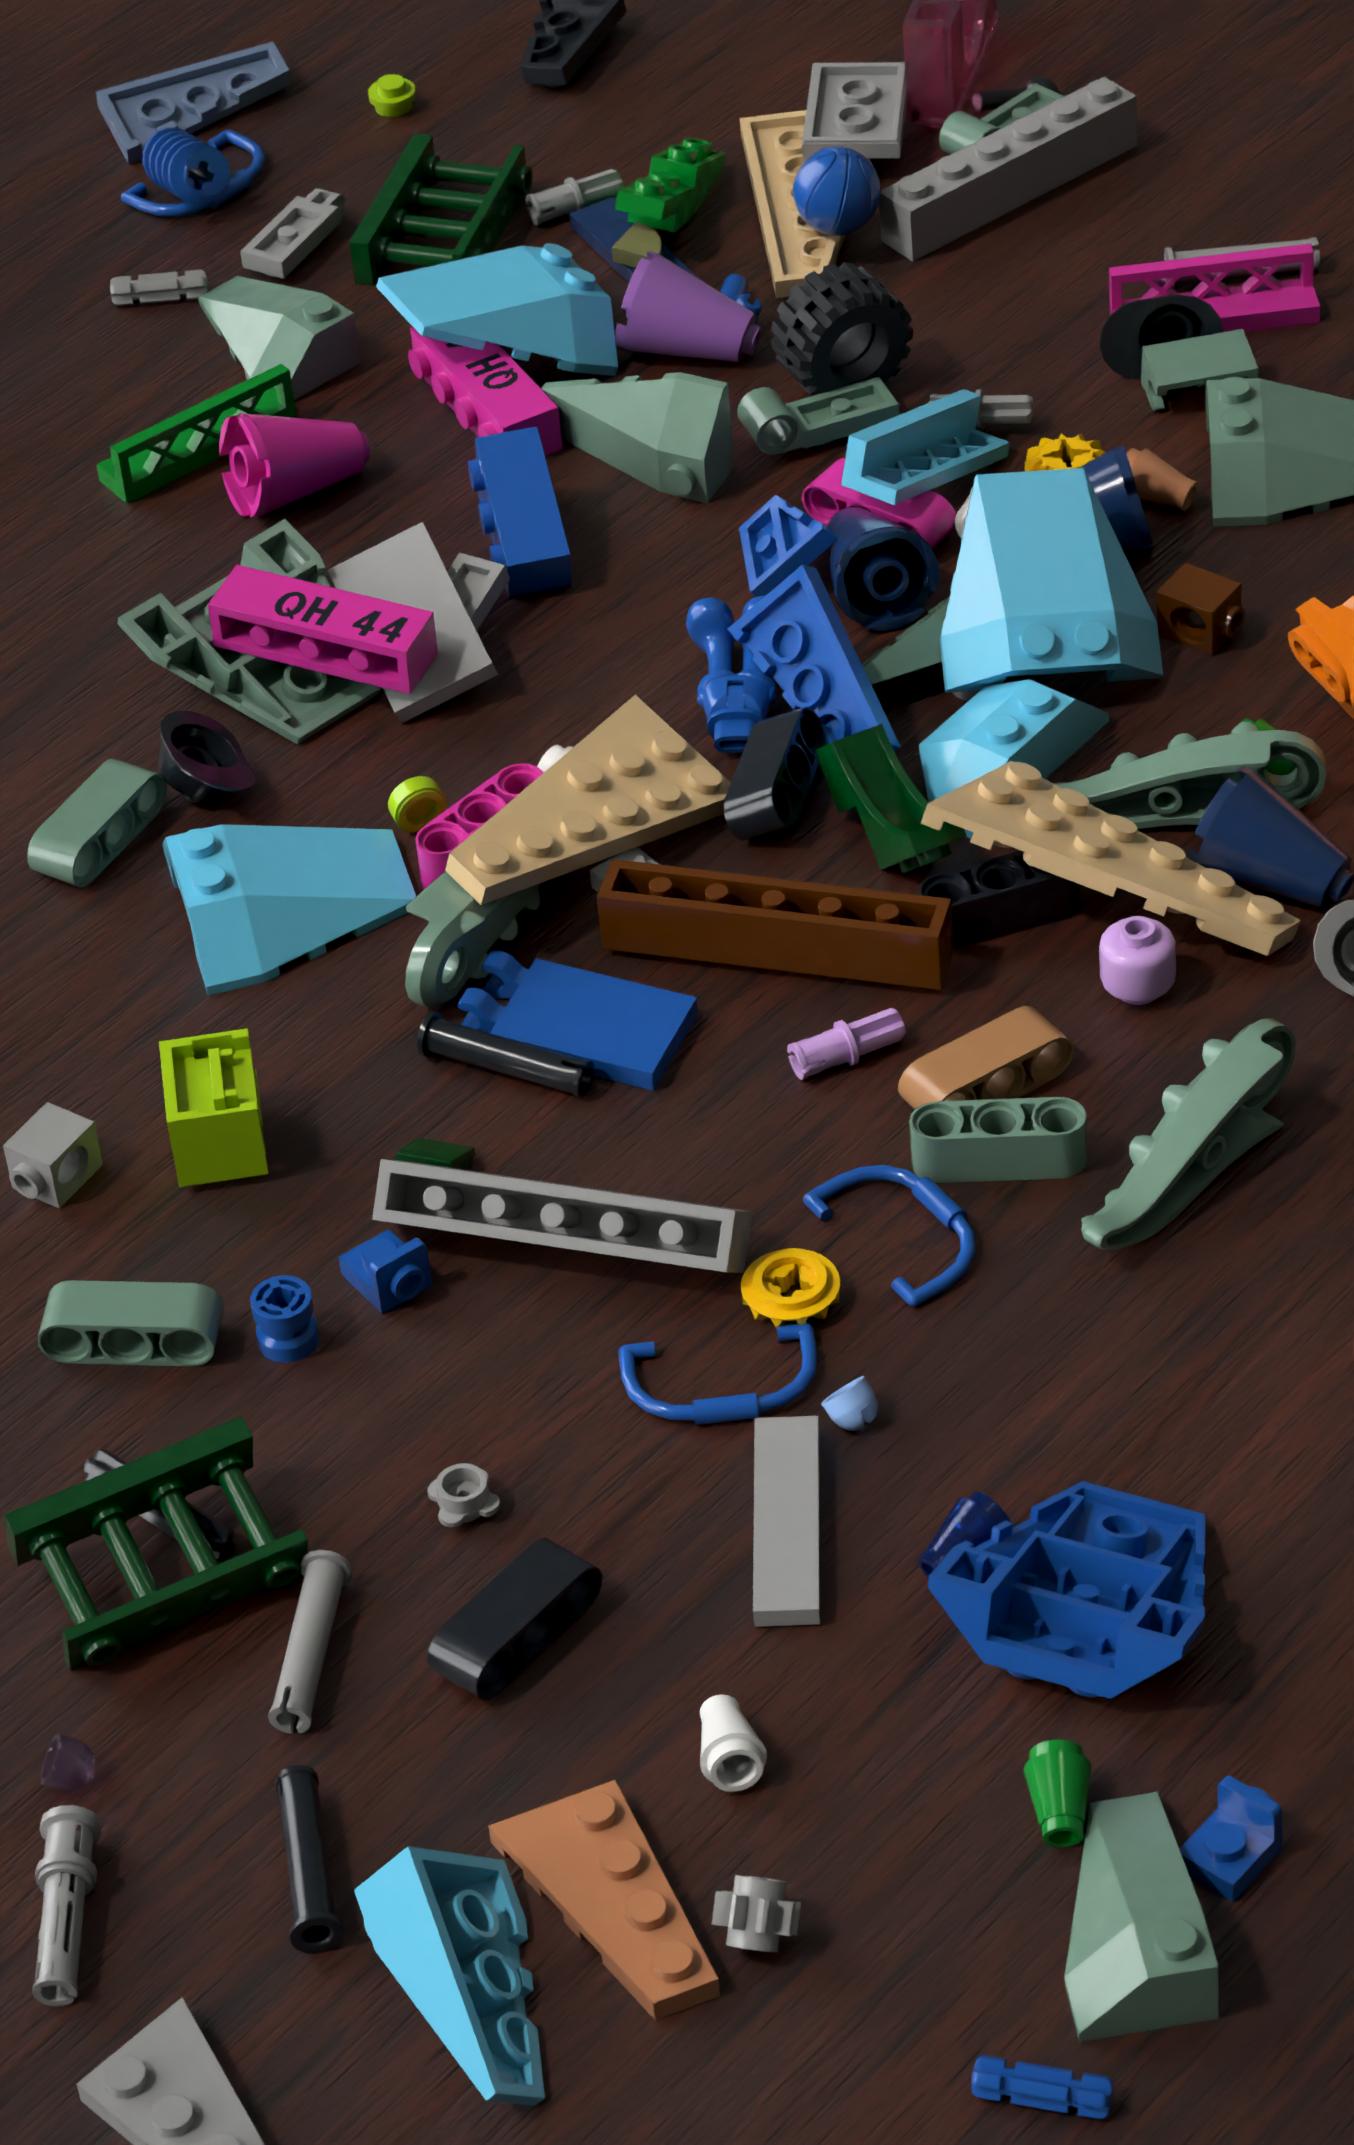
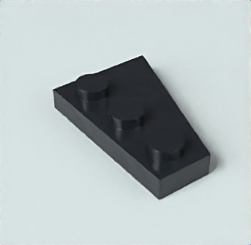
(567, 37)

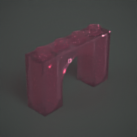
(943, 55)

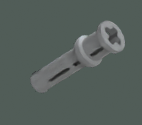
(65, 1879)

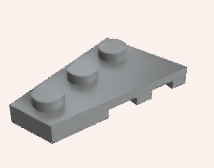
(168, 2088)

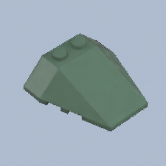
(1276, 450)
(276, 694)

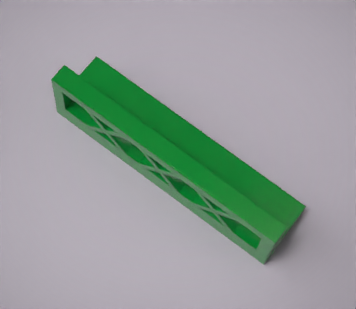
(191, 436)

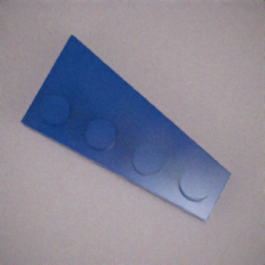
(810, 656)

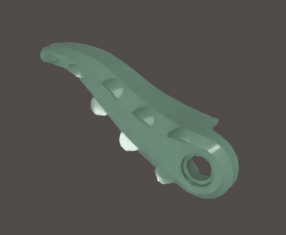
(1183, 780)
(457, 937)
(1199, 1135)

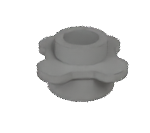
(462, 1495)

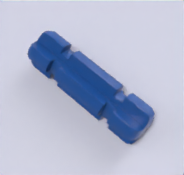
(1042, 2087)

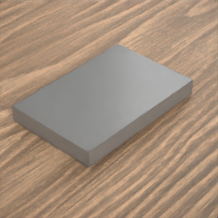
(856, 108)

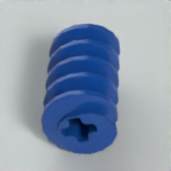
(186, 166)

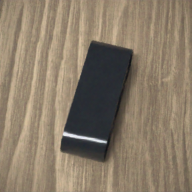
(774, 774)
(1001, 897)
(514, 1619)

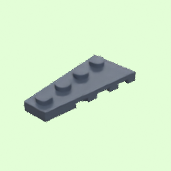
(190, 95)

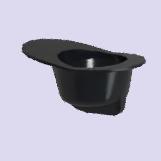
(1152, 323)
(201, 757)

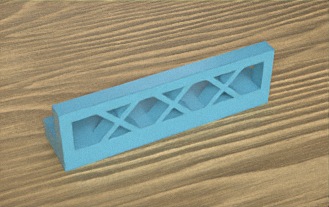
(920, 449)

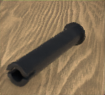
(504, 1055)
(315, 1923)

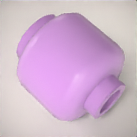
(1137, 959)

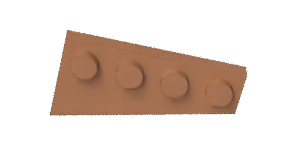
(613, 1893)

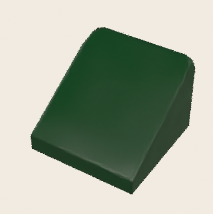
(437, 1153)

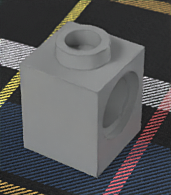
(53, 1155)

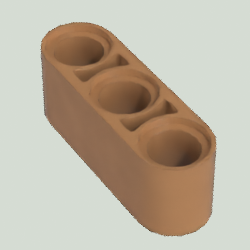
(990, 1062)

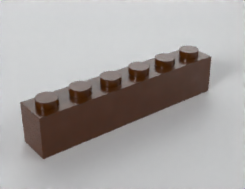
(776, 924)

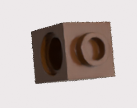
(1199, 609)

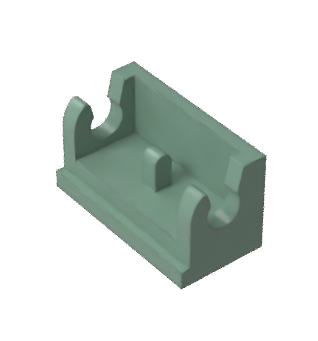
(1194, 362)

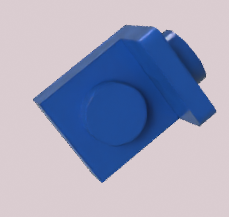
(387, 1270)
(1235, 1839)

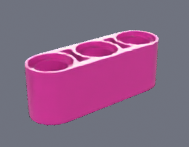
(924, 514)
(462, 819)

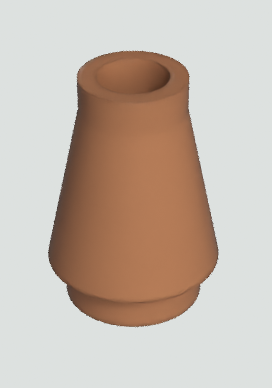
(1160, 481)

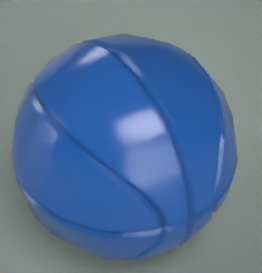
(836, 191)

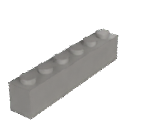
(1008, 168)
(562, 1216)

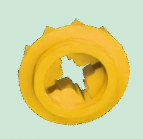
(1052, 453)
(777, 1273)

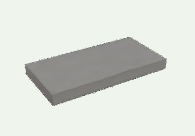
(413, 574)

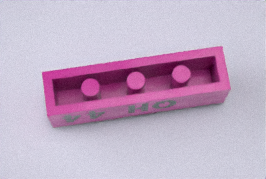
(485, 389)
(323, 629)

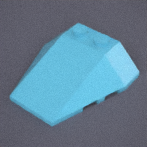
(513, 299)
(1043, 587)
(281, 893)

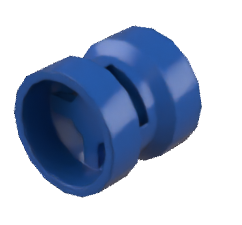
(284, 1318)

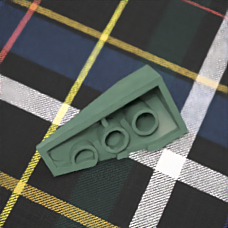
(659, 430)

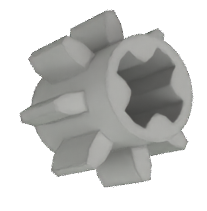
(756, 1913)

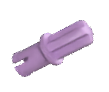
(845, 1043)

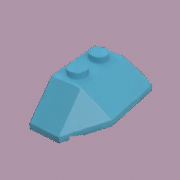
(1004, 725)

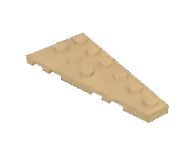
(773, 159)
(600, 799)
(1106, 852)

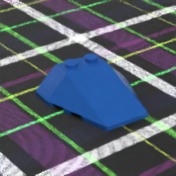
(1082, 1590)

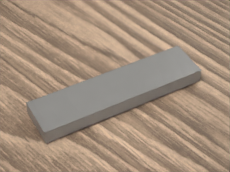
(786, 1521)

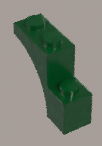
(869, 777)

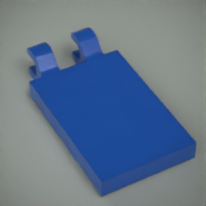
(583, 1014)

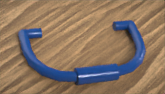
(238, 181)
(931, 1197)
(725, 1407)

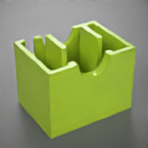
(213, 1107)

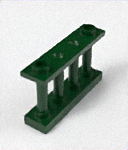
(409, 190)
(161, 1484)

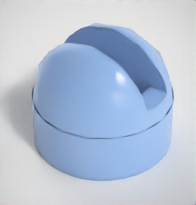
(852, 1405)

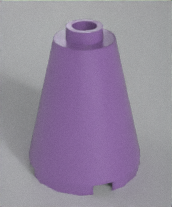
(683, 316)

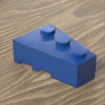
(520, 510)

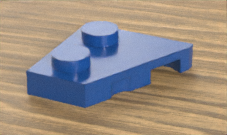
(779, 542)

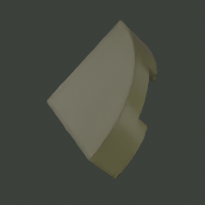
(636, 244)

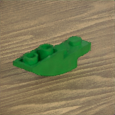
(675, 185)

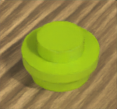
(392, 95)

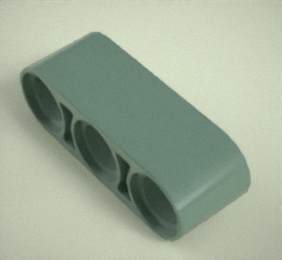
(96, 822)
(998, 1139)
(131, 1323)

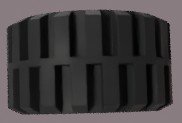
(841, 330)

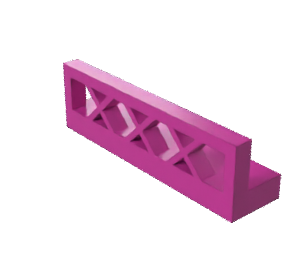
(1254, 306)

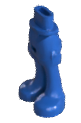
(728, 699)

